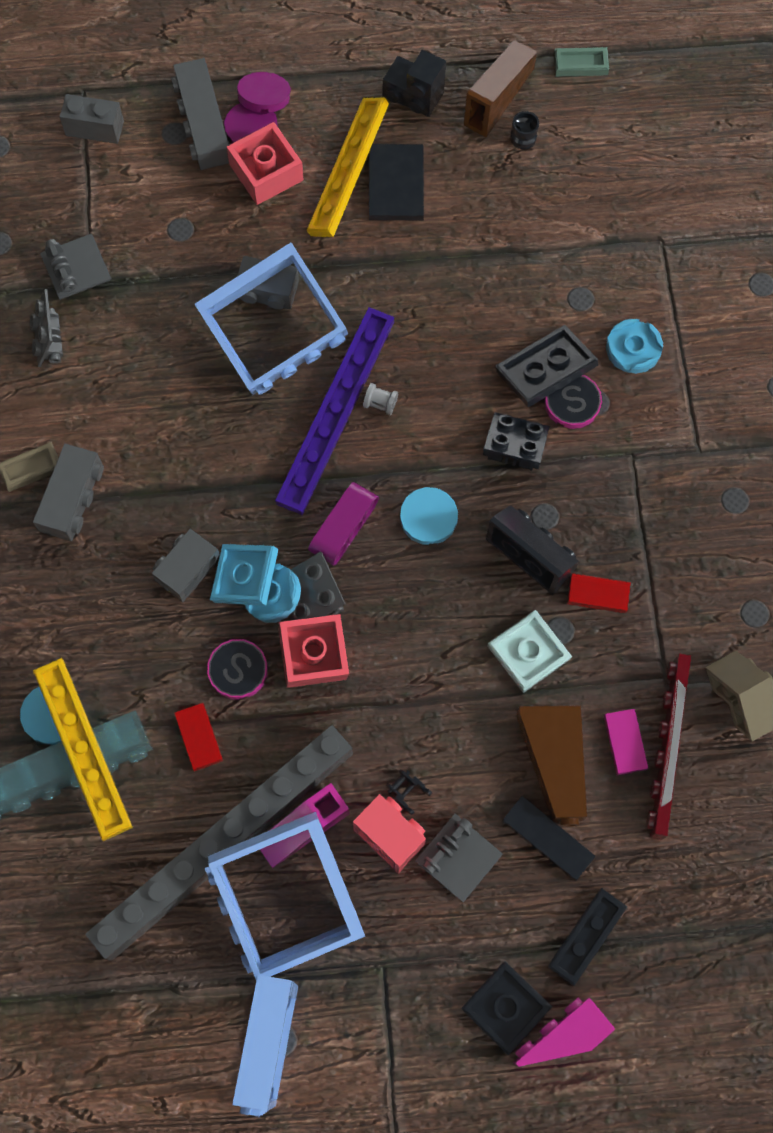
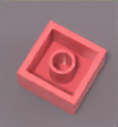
(265, 163)
(313, 651)
(389, 832)

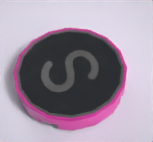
(575, 403)
(237, 669)

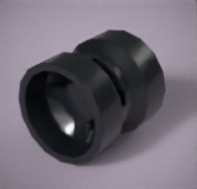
(524, 130)

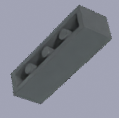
(202, 113)

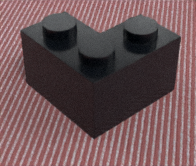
(417, 83)

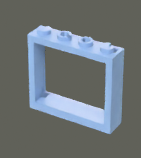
(248, 281)
(239, 930)
(265, 1045)

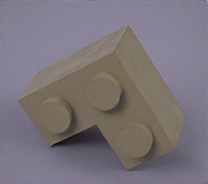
(746, 691)

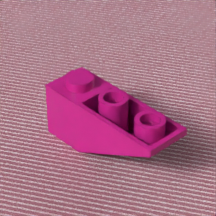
(329, 809)
(574, 1034)

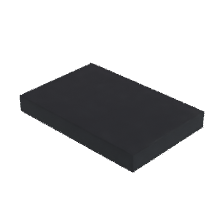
(396, 182)
(546, 365)

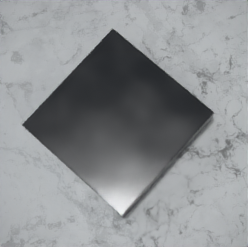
(506, 1007)

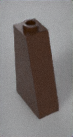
(498, 87)
(557, 754)

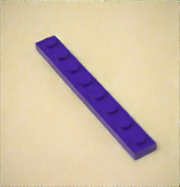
(334, 411)

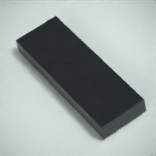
(548, 838)
(587, 937)

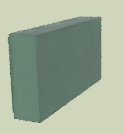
(581, 61)

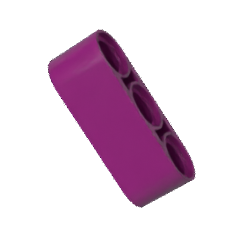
(343, 523)

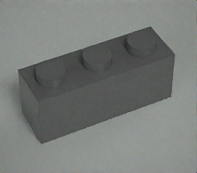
(68, 492)

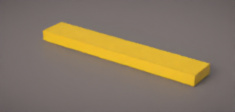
(347, 167)
(82, 749)

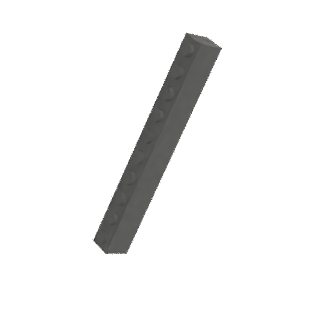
(243, 822)

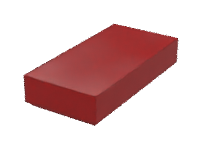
(599, 593)
(198, 737)

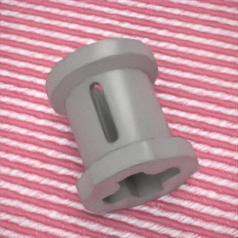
(380, 399)

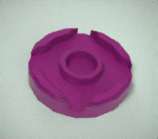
(263, 91)
(242, 122)

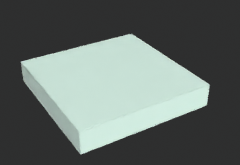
(529, 651)

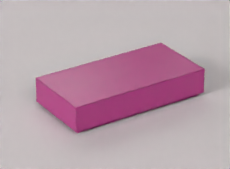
(625, 742)

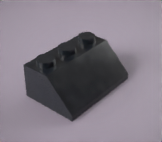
(531, 548)

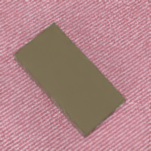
(29, 466)

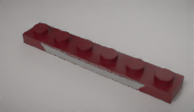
(667, 757)

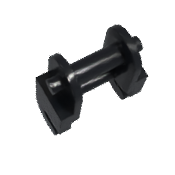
(415, 782)

